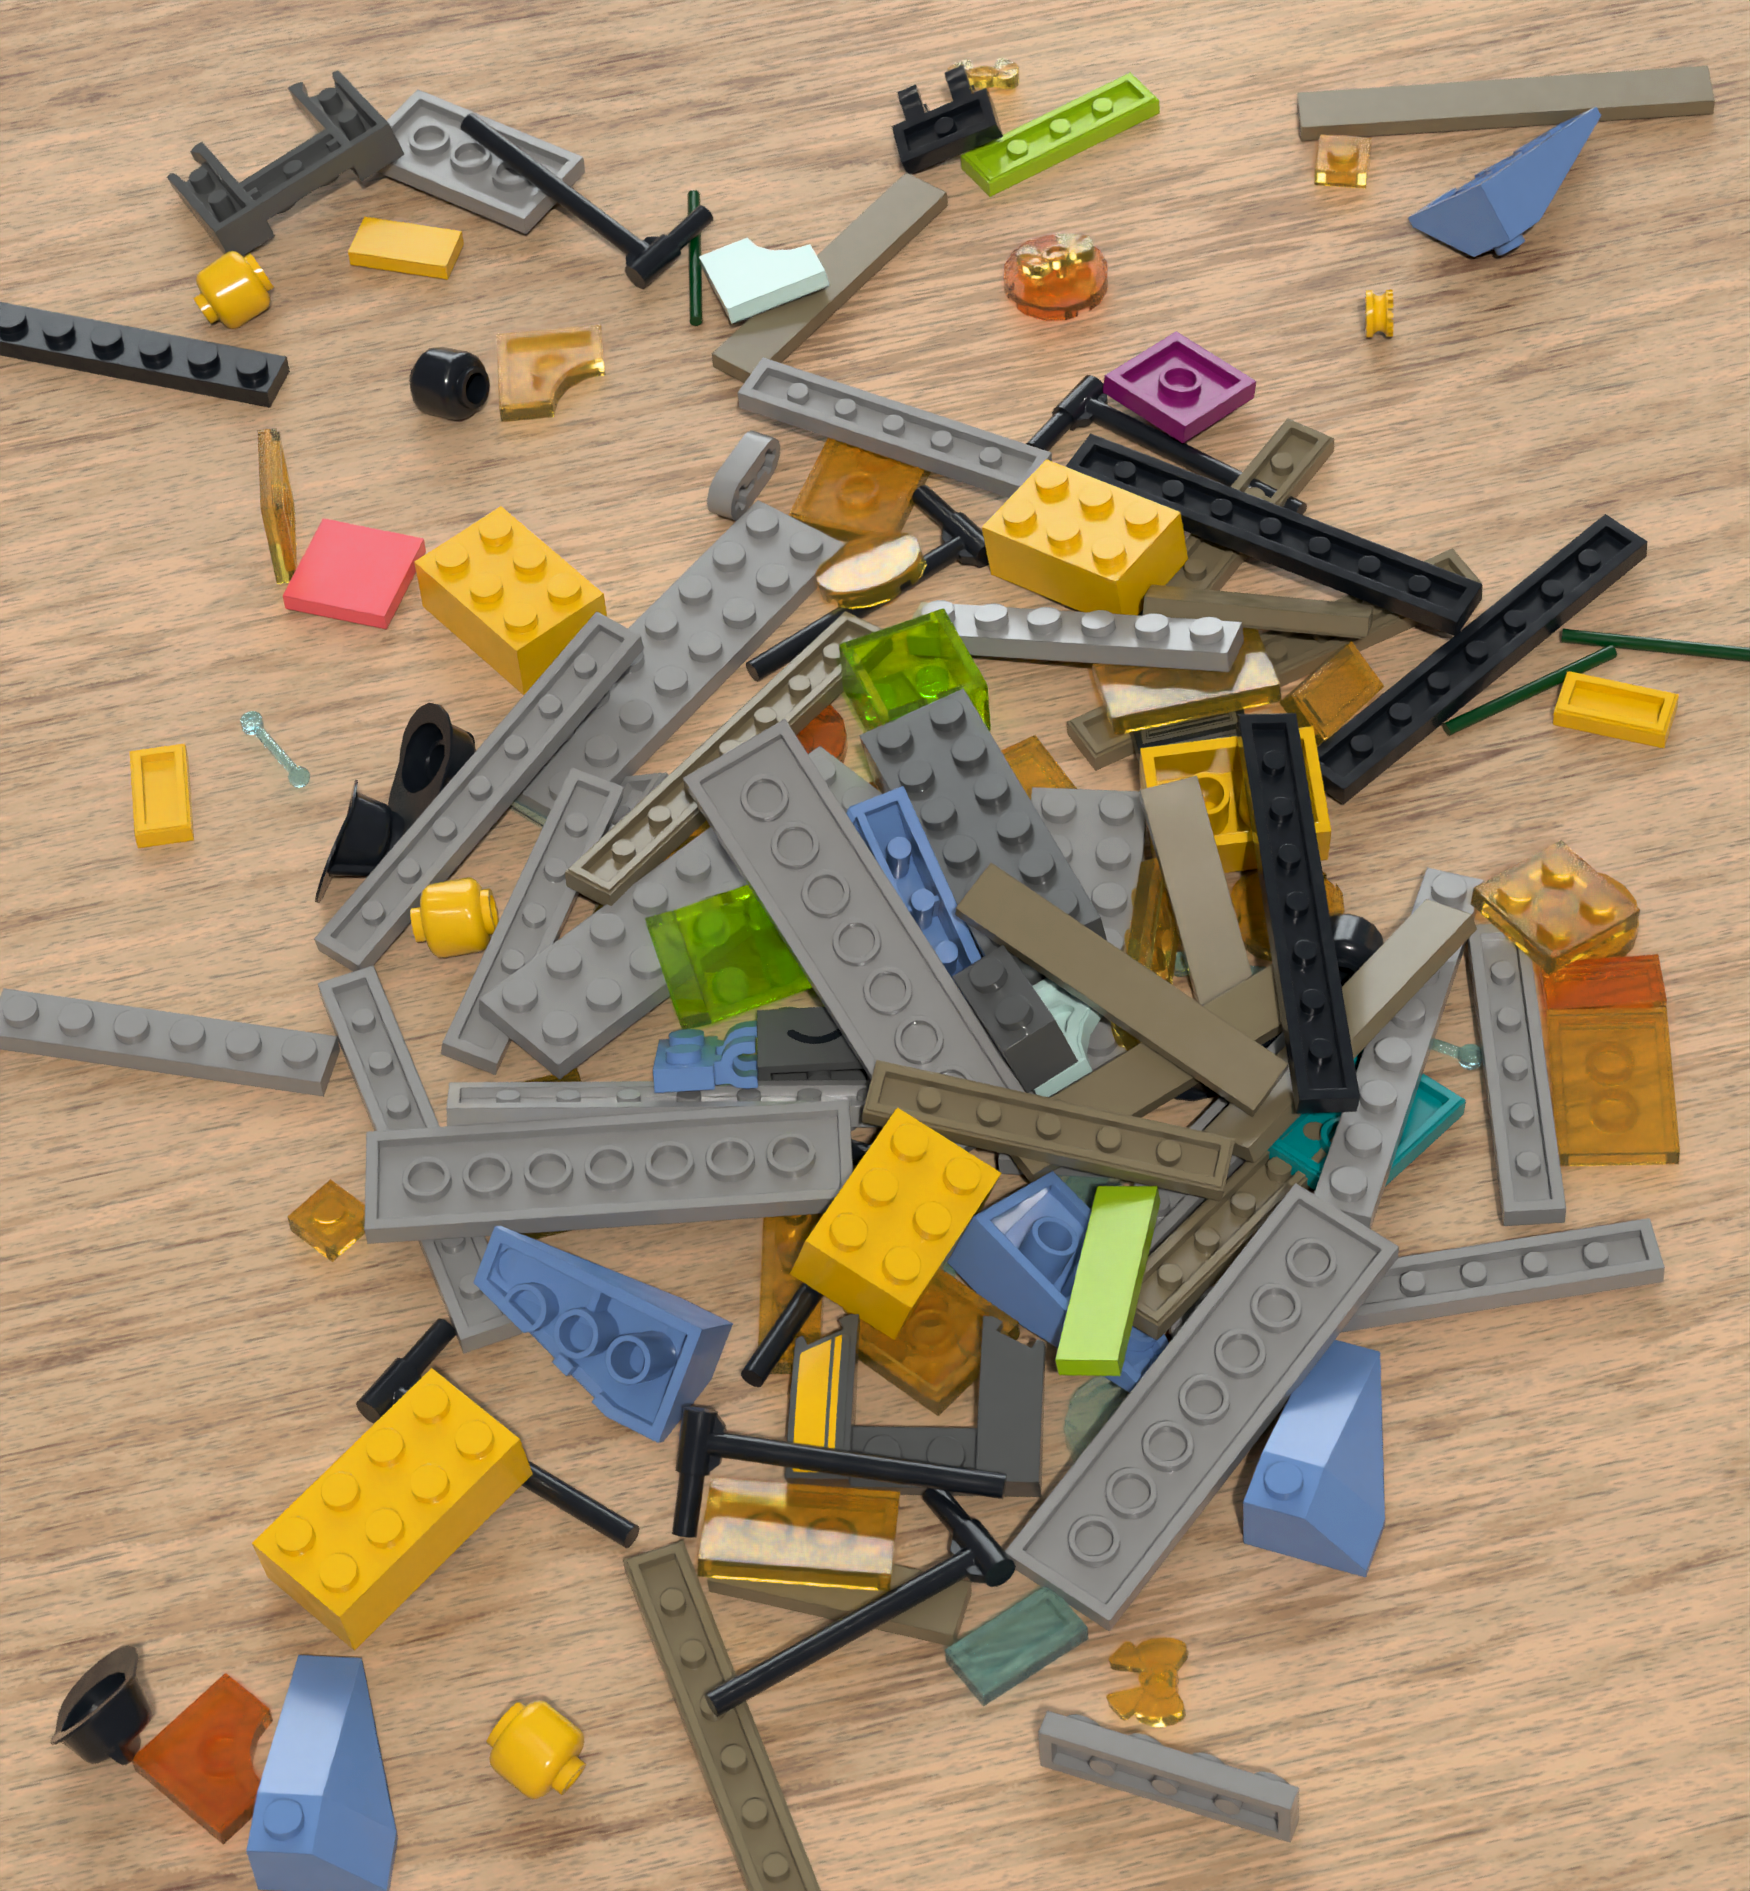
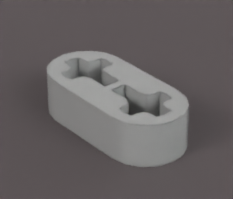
(743, 475)

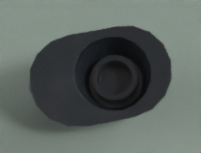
(428, 760)
(363, 840)
(105, 1711)

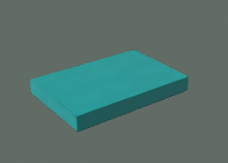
(1431, 1115)

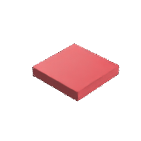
(354, 573)

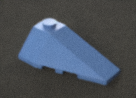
(1508, 195)
(1026, 1262)
(618, 1337)
(1324, 1468)
(324, 1790)

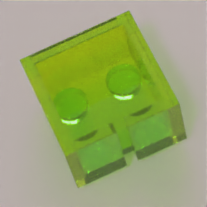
(909, 668)
(722, 957)

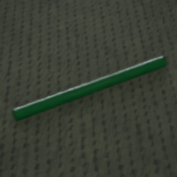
(695, 267)
(1656, 645)
(1528, 690)

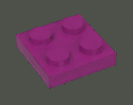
(1179, 386)

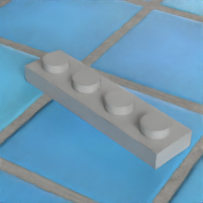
(1169, 1776)

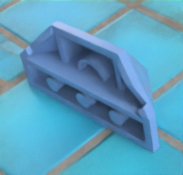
(906, 857)

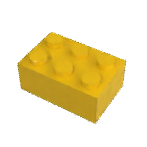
(1084, 541)
(507, 596)
(1223, 790)
(895, 1223)

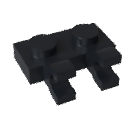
(947, 130)

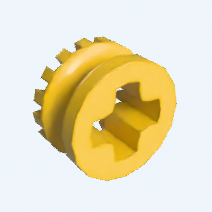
(1379, 313)

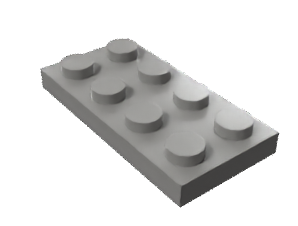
(465, 173)

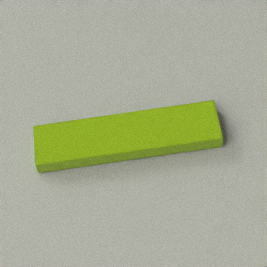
(1060, 134)
(1108, 1281)

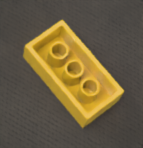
(392, 1508)

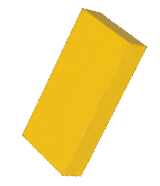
(406, 247)
(1615, 709)
(161, 795)

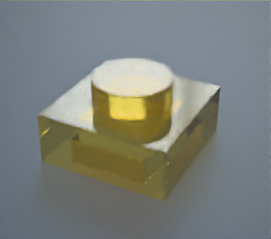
(1342, 161)
(329, 1220)

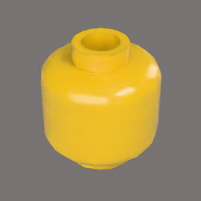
(233, 290)
(455, 917)
(536, 1749)

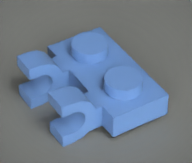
(699, 1062)

